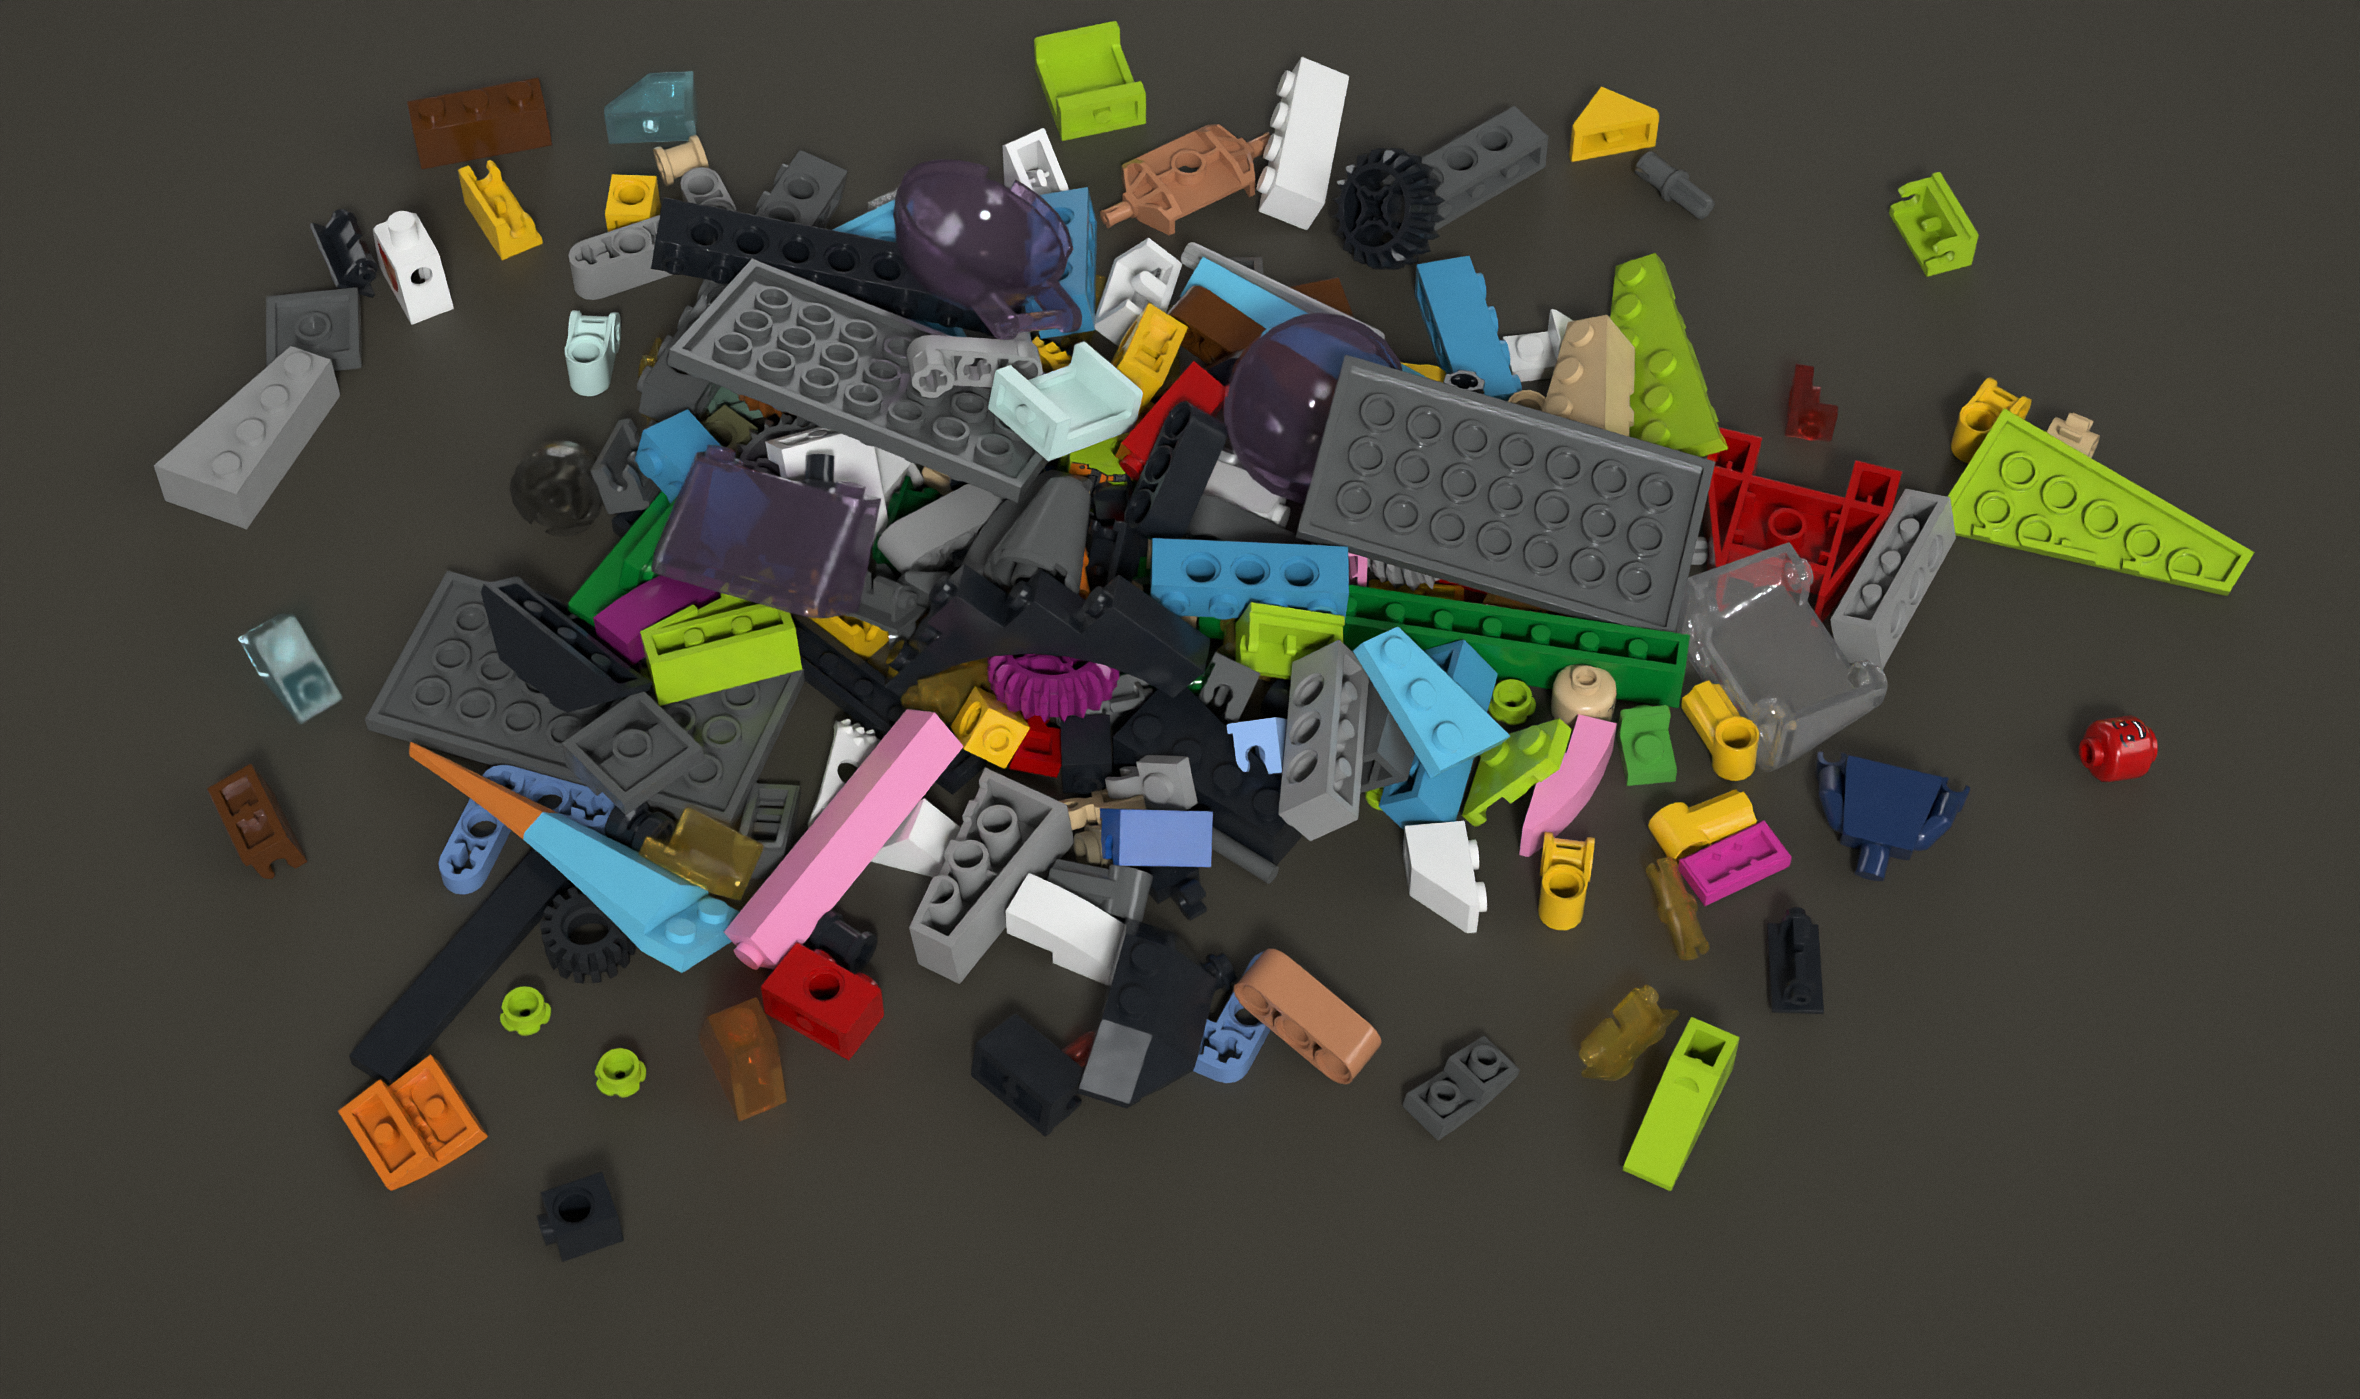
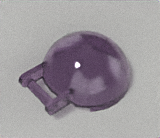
(985, 246)
(1284, 394)

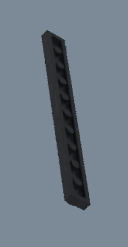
(849, 682)

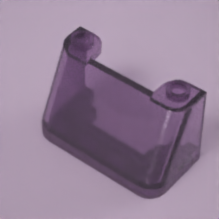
(768, 537)

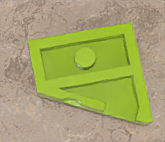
(1516, 766)

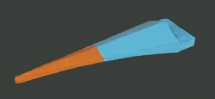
(647, 902)

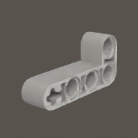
(625, 255)

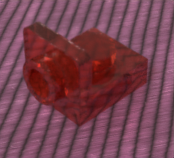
(1805, 414)

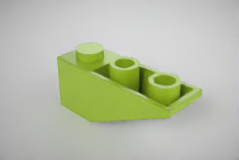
(1682, 1103)

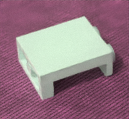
(1067, 406)

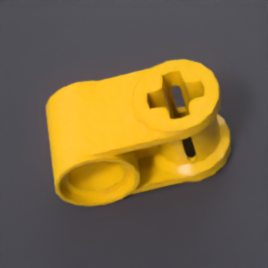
(1980, 415)
(1565, 874)

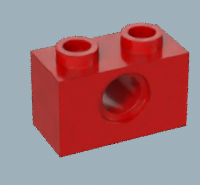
(834, 1023)

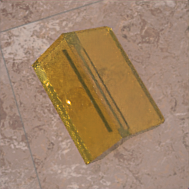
(706, 854)

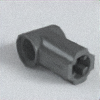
(1115, 890)

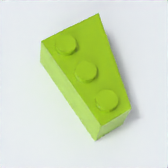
(718, 648)

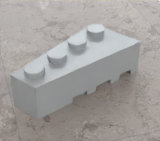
(251, 440)
(1002, 839)

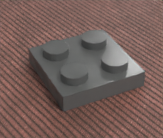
(317, 323)

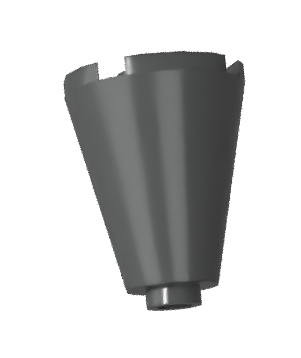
(1045, 537)

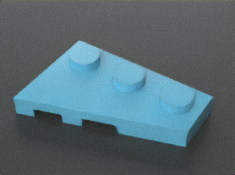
(1427, 703)

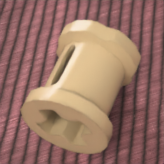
(680, 159)

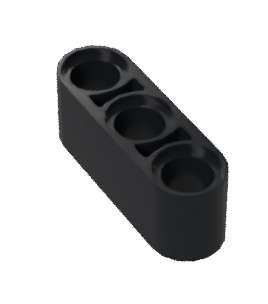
(1176, 473)

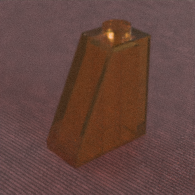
(745, 1058)

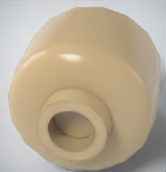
(1580, 694)

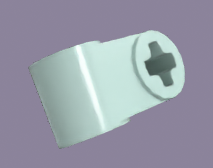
(592, 351)

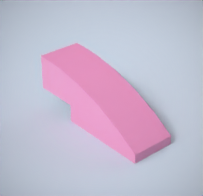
(1568, 790)

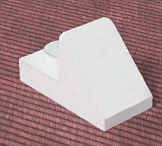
(1536, 354)

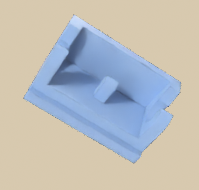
(1266, 736)

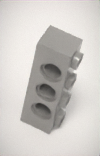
(1894, 577)
(1324, 741)

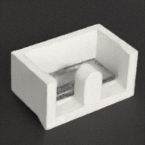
(1136, 278)

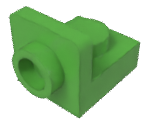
(1646, 745)

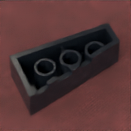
(1241, 802)

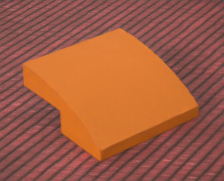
(412, 1124)

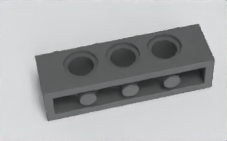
(1485, 162)

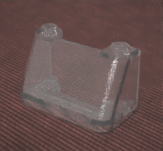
(1774, 654)

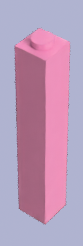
(843, 839)

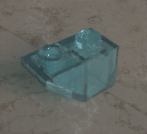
(290, 667)

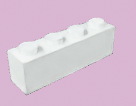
(1303, 143)

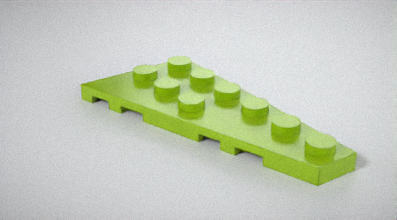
(1668, 382)

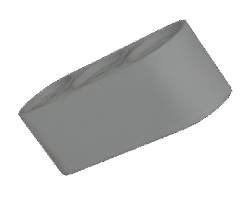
(931, 534)

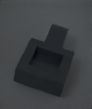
(1180, 885)

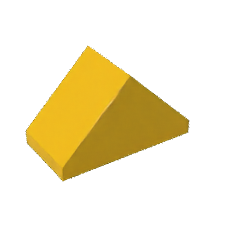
(1612, 126)

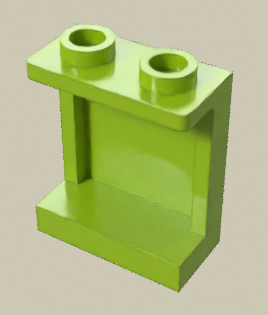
(1088, 81)

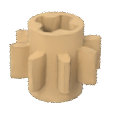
(2075, 433)

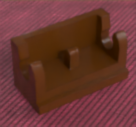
(255, 821)

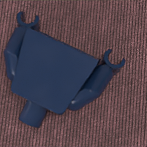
(1885, 809)

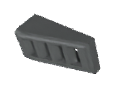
(771, 826)

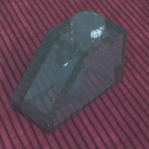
(654, 110)

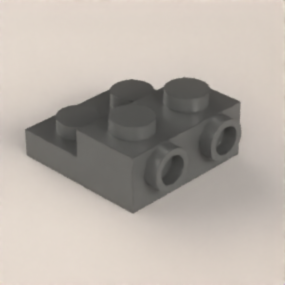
(631, 752)

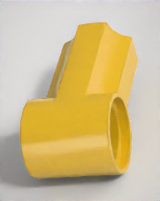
(1723, 730)
(1687, 829)

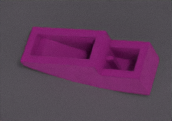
(621, 622)

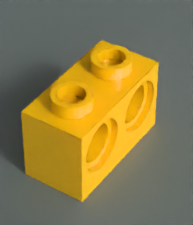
(1149, 350)

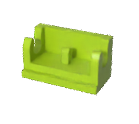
(1934, 225)
(1276, 636)

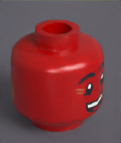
(2118, 748)

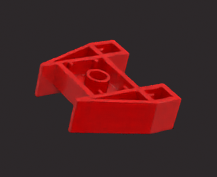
(1829, 531)

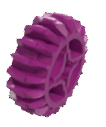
(1050, 684)

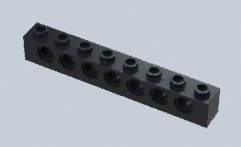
(721, 242)

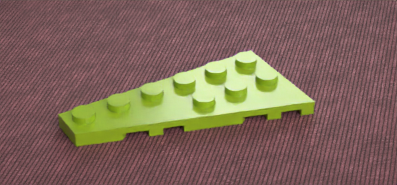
(2061, 504)

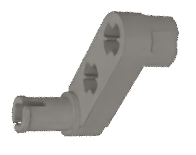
(944, 361)

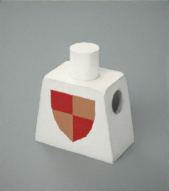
(401, 249)

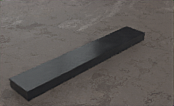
(460, 970)

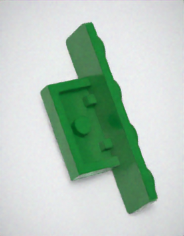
(625, 565)

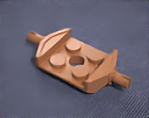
(1162, 194)

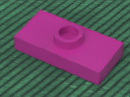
(1734, 863)

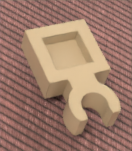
(1087, 810)

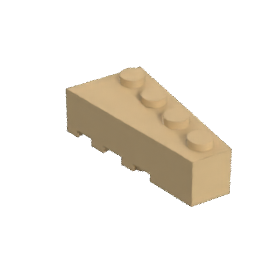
(1594, 376)

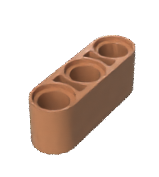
(1307, 1016)

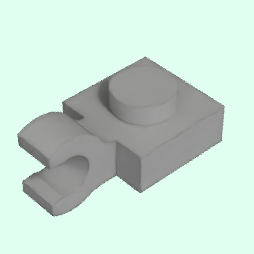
(1161, 779)

